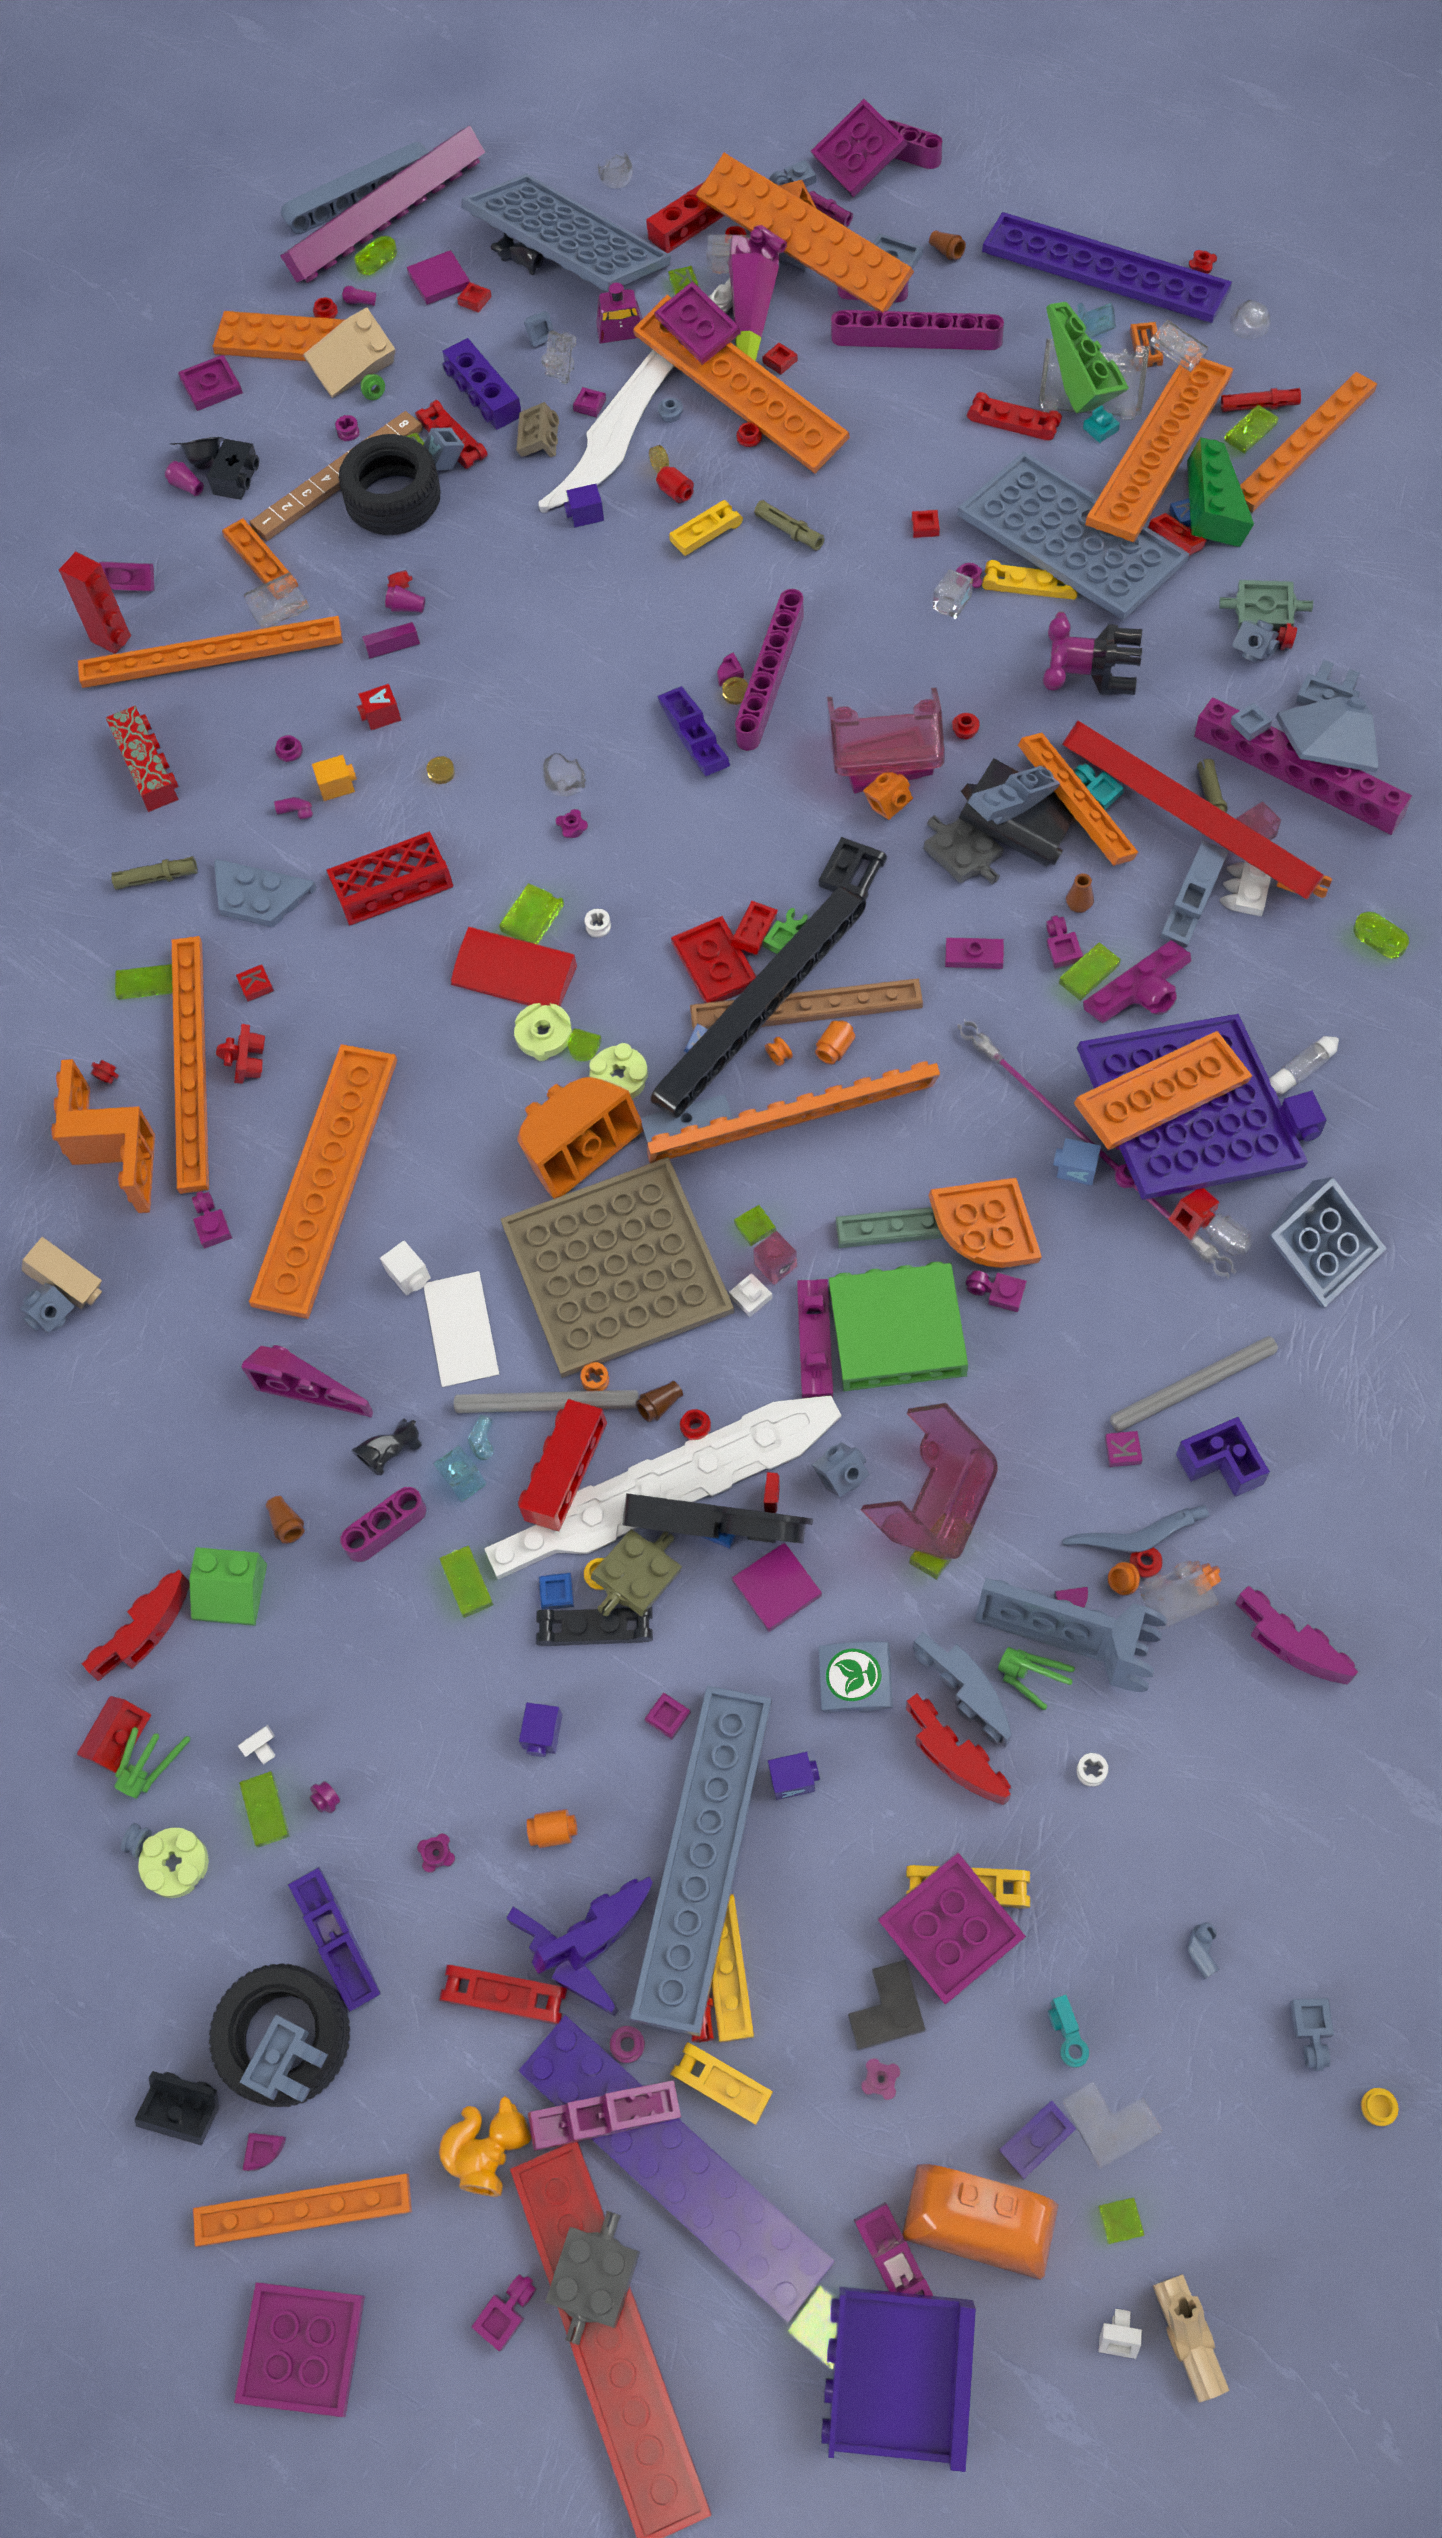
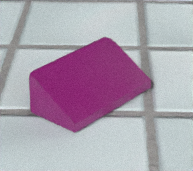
(391, 640)

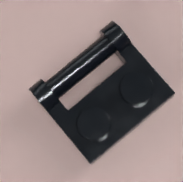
(845, 864)

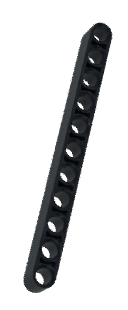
(757, 1002)

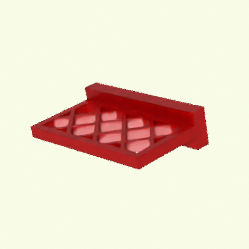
(394, 891)

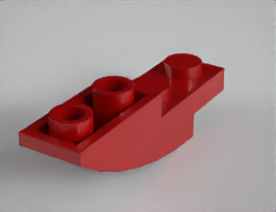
(152, 1619)
(963, 1764)

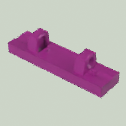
(814, 1338)

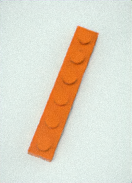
(1079, 800)
(302, 2210)

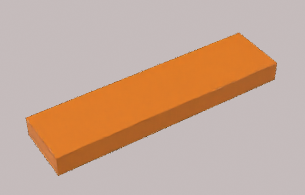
(254, 551)

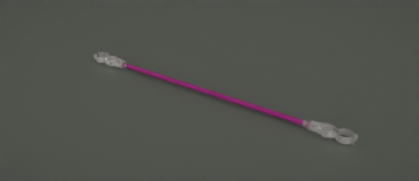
(983, 1044)

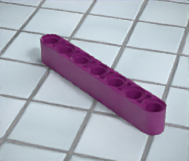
(917, 330)
(769, 669)

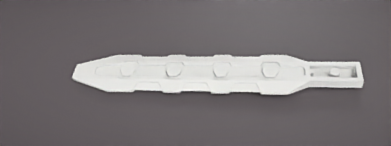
(685, 1474)

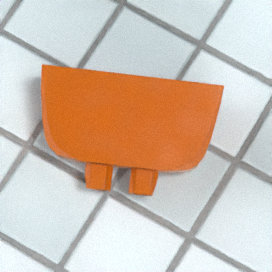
(577, 1131)
(980, 2220)

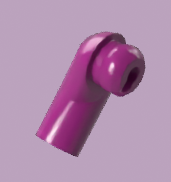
(293, 804)

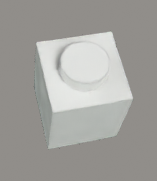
(405, 1268)

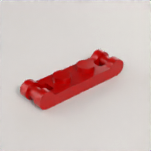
(1014, 417)
(472, 449)
(503, 1994)

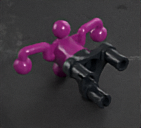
(1092, 656)

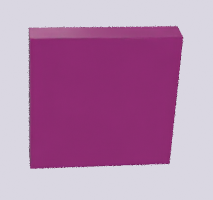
(438, 277)
(210, 382)
(776, 1586)

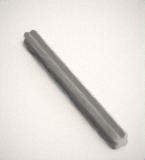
(1193, 1383)
(543, 1401)

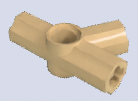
(1191, 2337)

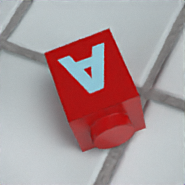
(378, 707)

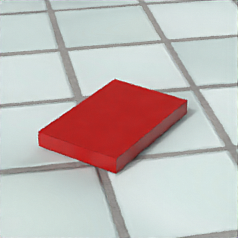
(712, 962)

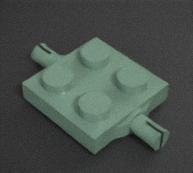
(1266, 601)

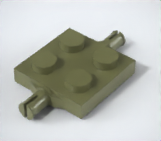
(636, 1573)

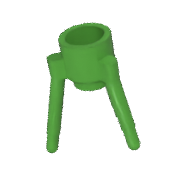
(1018, 1662)
(133, 1780)

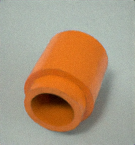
(835, 1041)
(551, 1828)

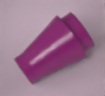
(182, 477)
(402, 600)

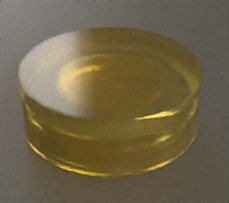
(658, 458)
(734, 690)
(440, 770)

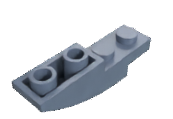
(1015, 796)
(1194, 894)
(976, 1695)

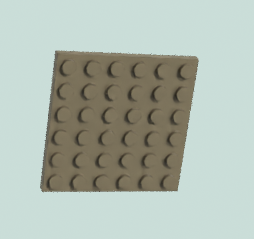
(616, 1266)

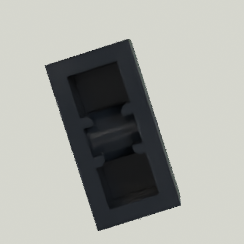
(233, 469)

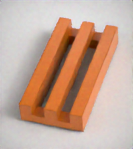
(1158, 357)

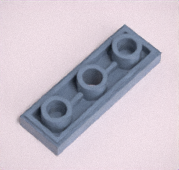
(697, 1113)

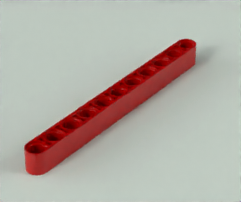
(1193, 810)

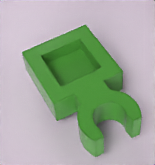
(782, 933)

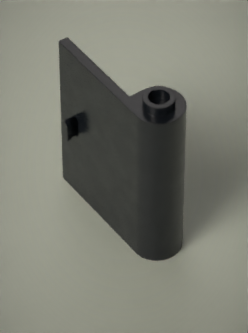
(1033, 832)

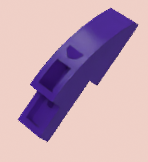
(601, 1928)

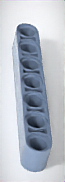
(341, 193)

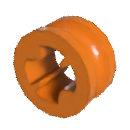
(778, 1051)
(597, 1369)

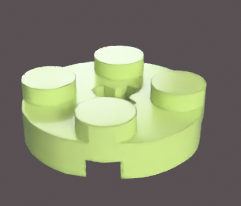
(544, 1045)
(624, 1058)
(187, 1874)

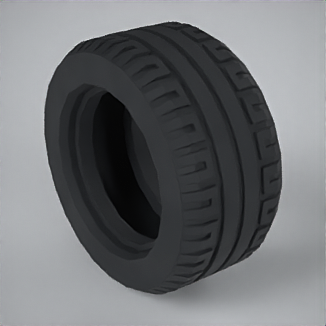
(386, 457)
(244, 2001)

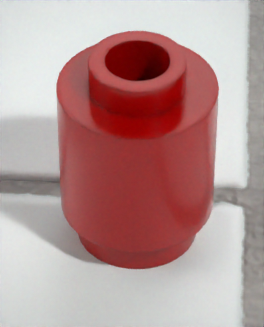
(675, 484)

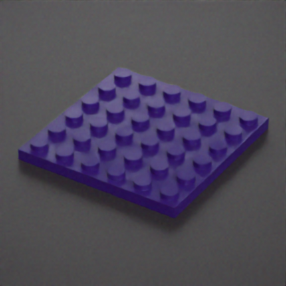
(1214, 1144)

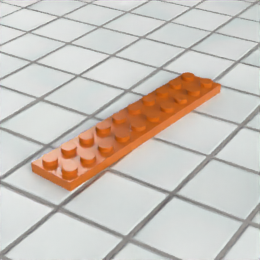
(810, 234)
(752, 395)
(1158, 449)
(804, 1109)
(323, 1182)

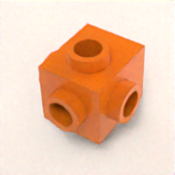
(888, 794)

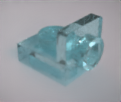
(460, 1473)

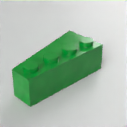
(1215, 495)

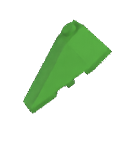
(1084, 369)

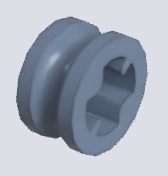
(134, 1839)

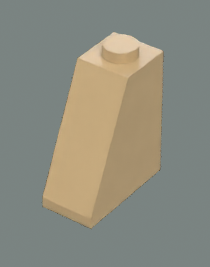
(52, 1266)

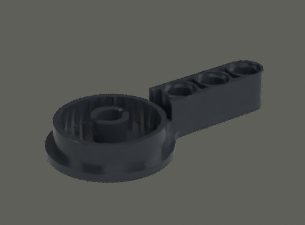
(710, 1520)

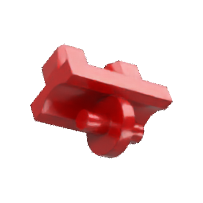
(247, 1043)

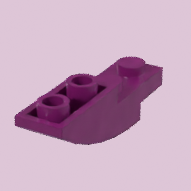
(1304, 1650)

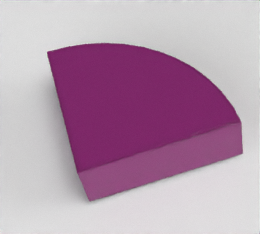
(729, 668)
(1077, 1596)
(262, 2150)

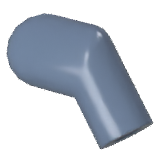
(1199, 1948)

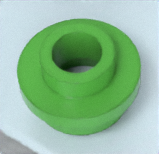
(367, 384)

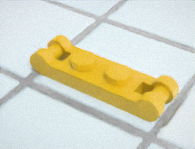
(1024, 581)
(992, 1879)

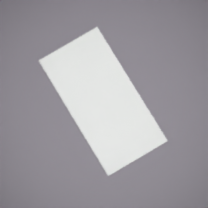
(460, 1329)

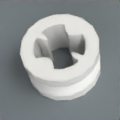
(597, 931)
(1093, 1759)

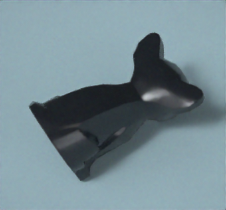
(518, 252)
(381, 1448)

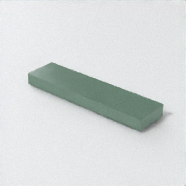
(887, 1227)

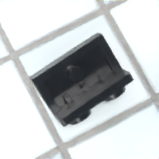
(178, 2108)

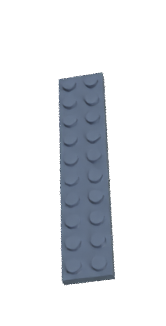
(701, 1862)

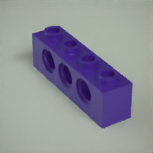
(481, 383)

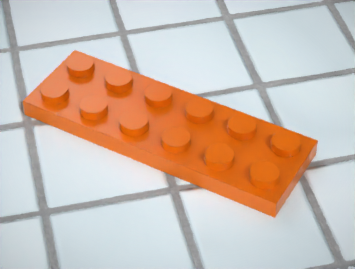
(270, 335)
(1162, 1090)

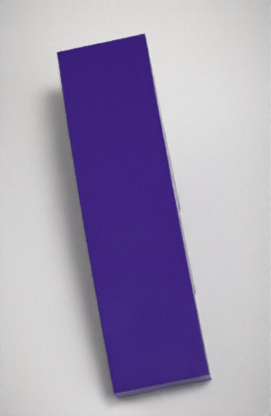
(693, 731)
(334, 1939)
(581, 1981)

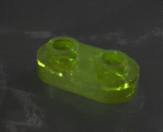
(375, 255)
(1382, 934)

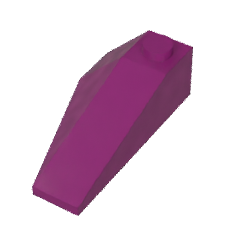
(286, 1375)

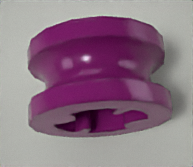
(347, 428)

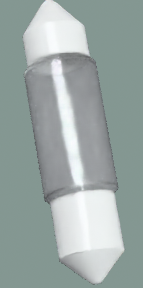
(1304, 1064)

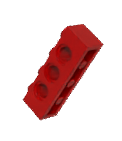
(680, 221)

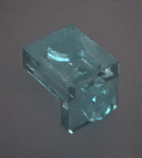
(1097, 320)

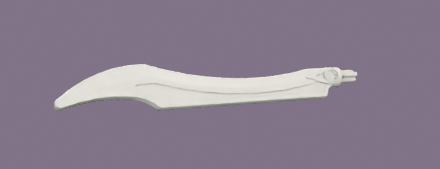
(615, 426)

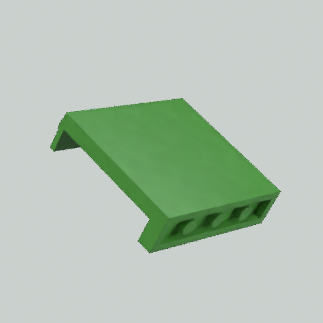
(898, 1326)

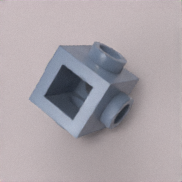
(1247, 640)
(46, 1308)
(841, 1469)

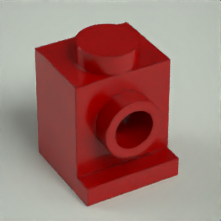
(1194, 1212)

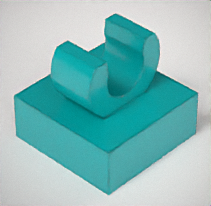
(1101, 424)

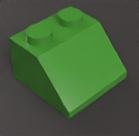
(226, 1585)

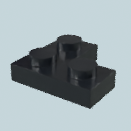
(897, 2014)

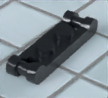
(592, 1627)

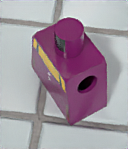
(617, 314)

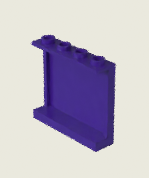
(900, 2376)

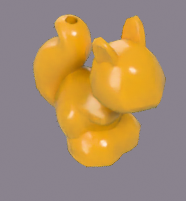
(477, 2159)

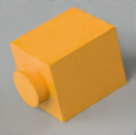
(334, 777)

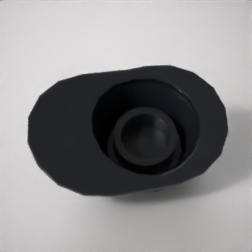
(201, 451)

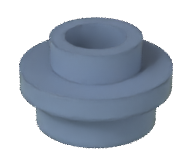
(670, 409)

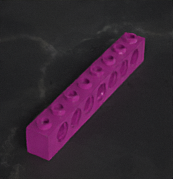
(1336, 785)

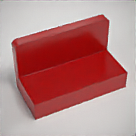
(111, 1732)

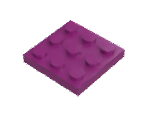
(859, 147)
(951, 1928)
(300, 2349)

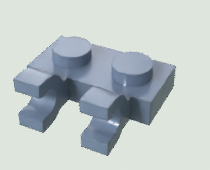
(1318, 687)
(275, 2057)

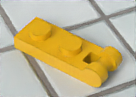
(705, 527)
(723, 2084)

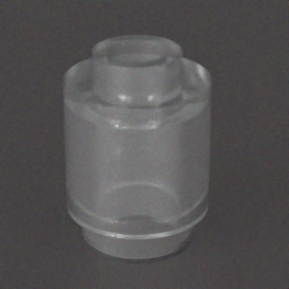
(1229, 1235)

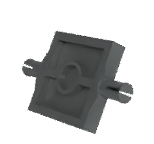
(963, 850)
(592, 2277)

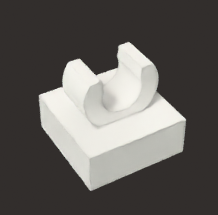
(750, 1295)
(258, 1743)
(1119, 2337)

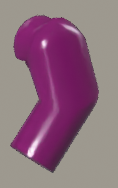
(763, 234)
(355, 296)

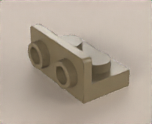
(537, 430)

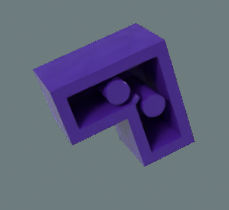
(1224, 1449)

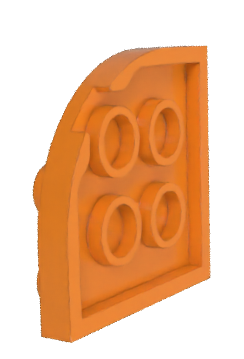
(986, 1222)

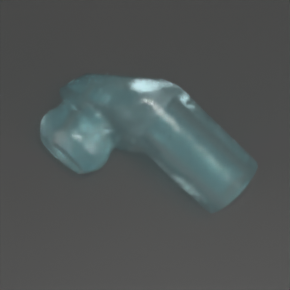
(478, 1440)

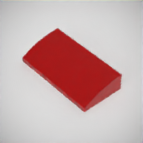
(512, 969)

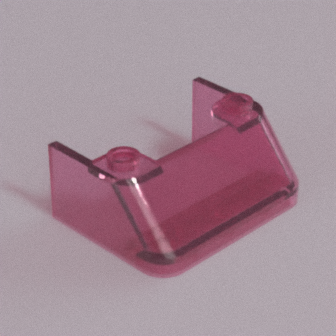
(886, 742)
(952, 1493)

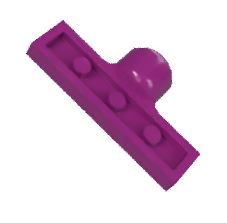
(1141, 985)

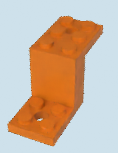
(104, 1135)

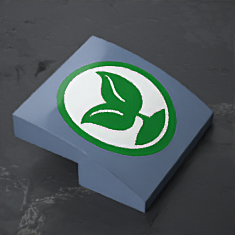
(855, 1676)

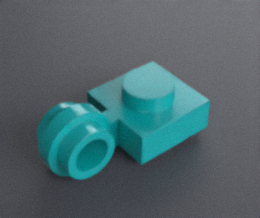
(1103, 787)
(1063, 2019)

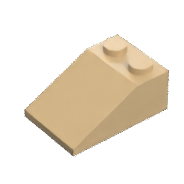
(350, 353)

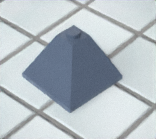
(1333, 733)
(1325, 1239)

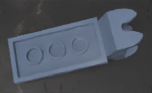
(1076, 1629)

